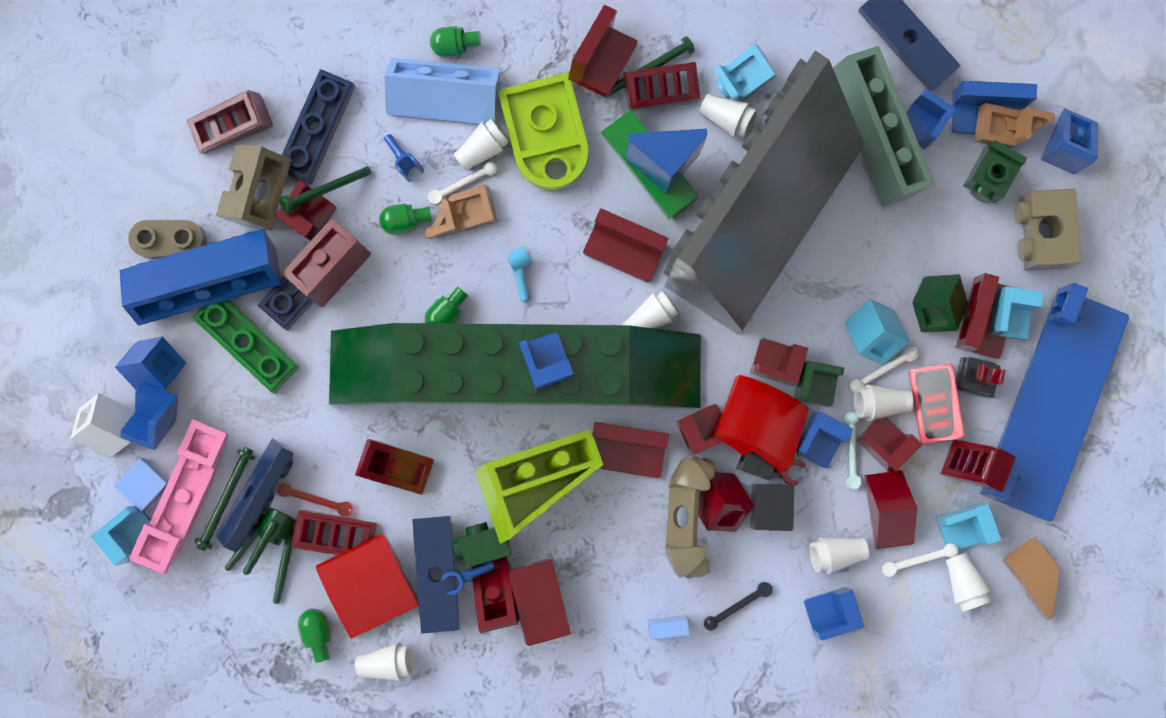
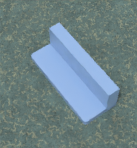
(441, 90)

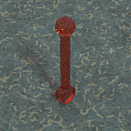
(343, 508)

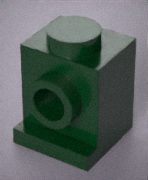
(1003, 161)
(480, 545)

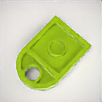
(545, 129)

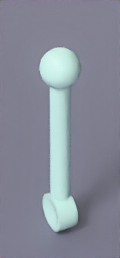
(853, 481)

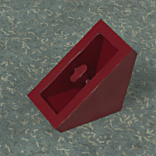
(891, 509)

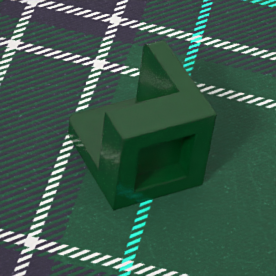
(940, 303)
(818, 383)

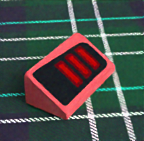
(936, 403)

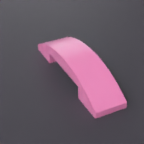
(182, 498)

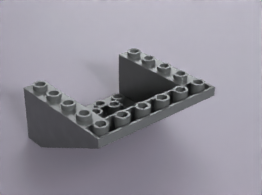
(768, 197)

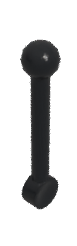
(763, 589)

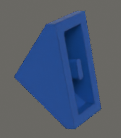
(1072, 143)

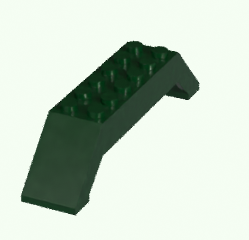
(488, 368)

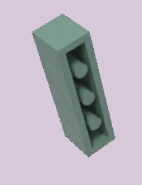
(888, 137)

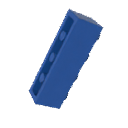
(199, 277)

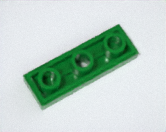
(678, 196)
(261, 356)

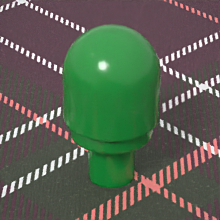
(453, 41)
(402, 218)
(446, 309)
(315, 633)

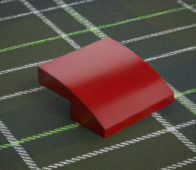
(762, 422)
(367, 585)

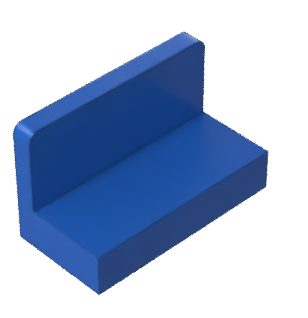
(972, 94)

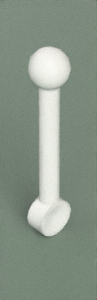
(435, 196)
(908, 354)
(889, 568)

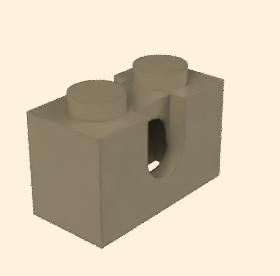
(249, 167)
(1059, 212)

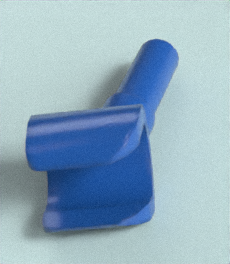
(404, 161)
(468, 575)

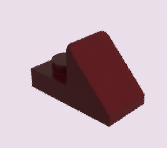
(394, 466)
(495, 598)

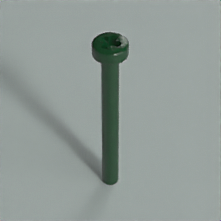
(686, 46)
(287, 204)

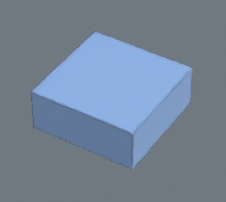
(142, 484)
(668, 627)

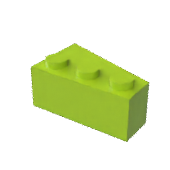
(534, 479)

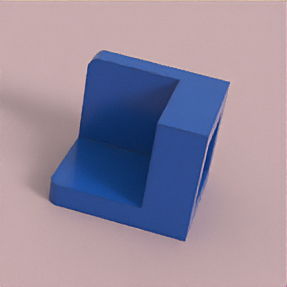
(928, 117)
(546, 360)
(151, 363)
(152, 418)
(822, 439)
(833, 613)

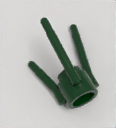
(271, 528)

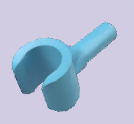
(518, 260)

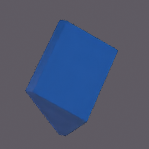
(665, 154)

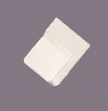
(100, 425)

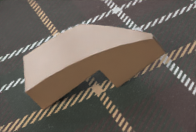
(1008, 124)
(463, 212)
(1036, 573)

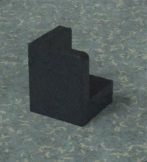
(772, 507)

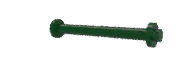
(204, 541)

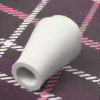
(729, 114)
(481, 145)
(655, 312)
(880, 402)
(837, 553)
(966, 583)
(386, 663)

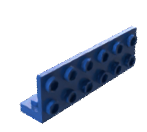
(1058, 400)

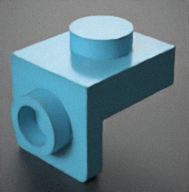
(745, 74)

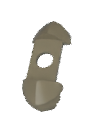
(684, 487)

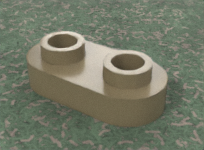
(165, 237)

